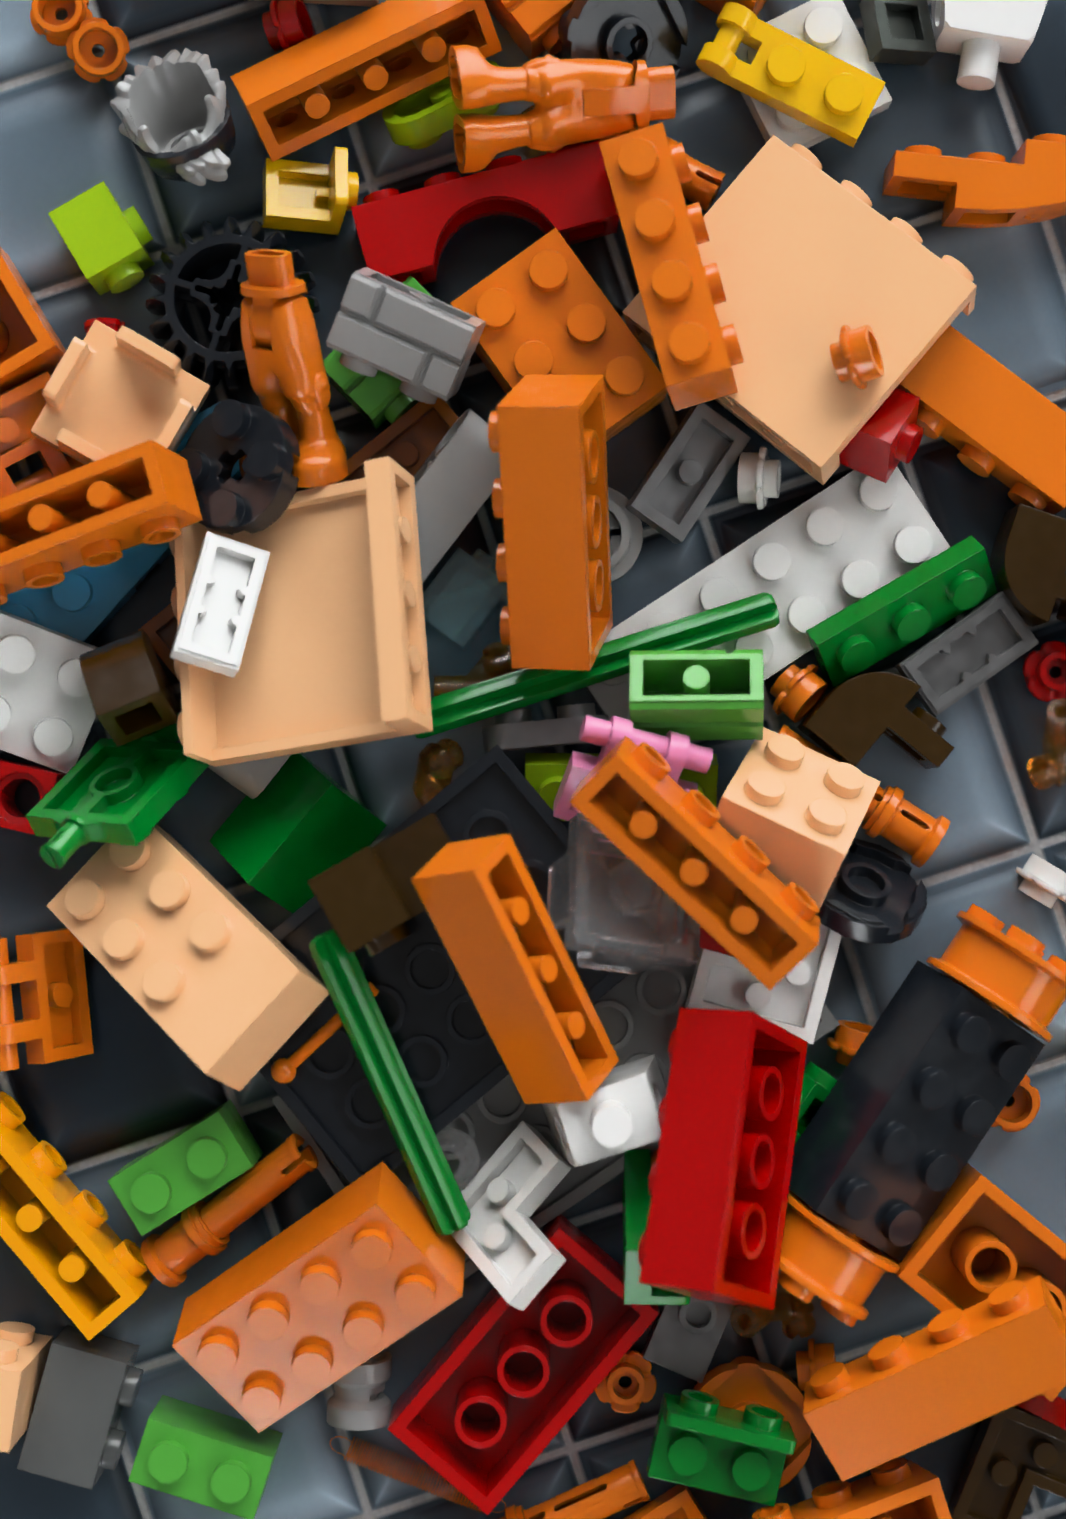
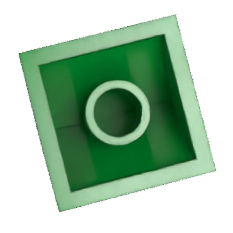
(295, 832)

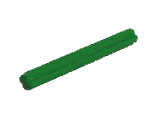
(390, 1083)

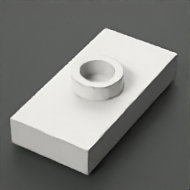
(220, 605)

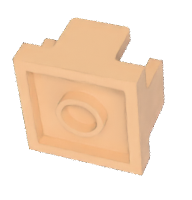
(116, 395)

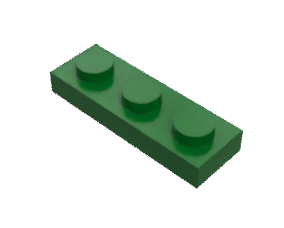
(902, 611)

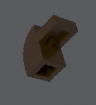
(1031, 563)
(129, 688)
(873, 704)

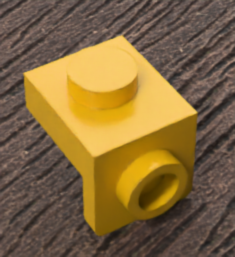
(309, 194)

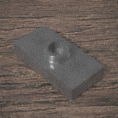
(967, 653)
(687, 1336)

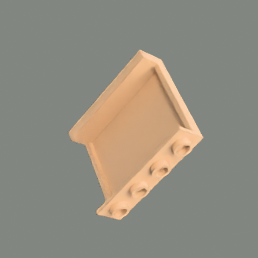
(794, 270)
(333, 632)

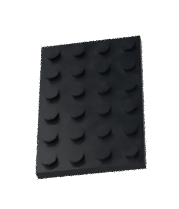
(419, 987)

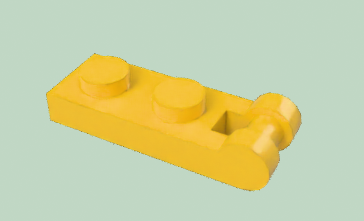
(790, 75)

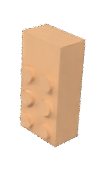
(189, 955)

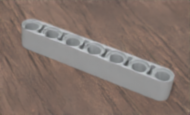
(448, 495)

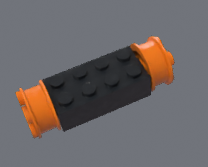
(914, 1109)

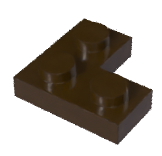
(1006, 1462)

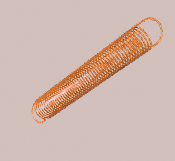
(351, 1456)

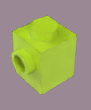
(104, 239)

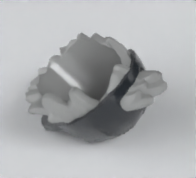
(178, 117)

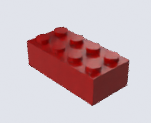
(723, 1158)
(518, 1374)

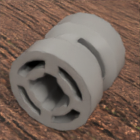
(360, 1398)

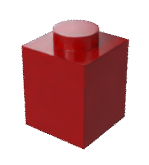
(886, 438)

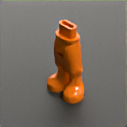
(571, 99)
(288, 364)

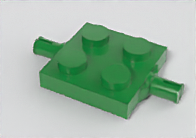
(114, 794)

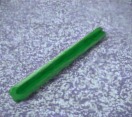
(536, 685)

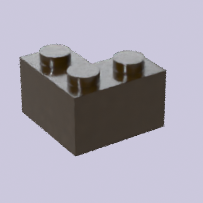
(373, 890)

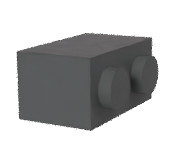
(79, 1408)

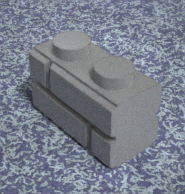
(404, 335)

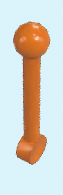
(284, 1070)

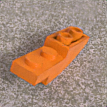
(984, 187)

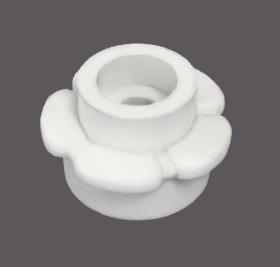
(758, 478)
(1042, 881)

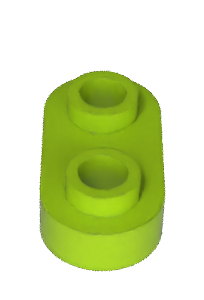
(426, 115)

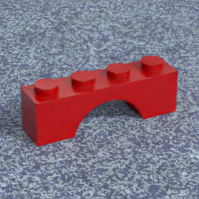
(560, 189)

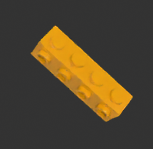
(63, 1230)

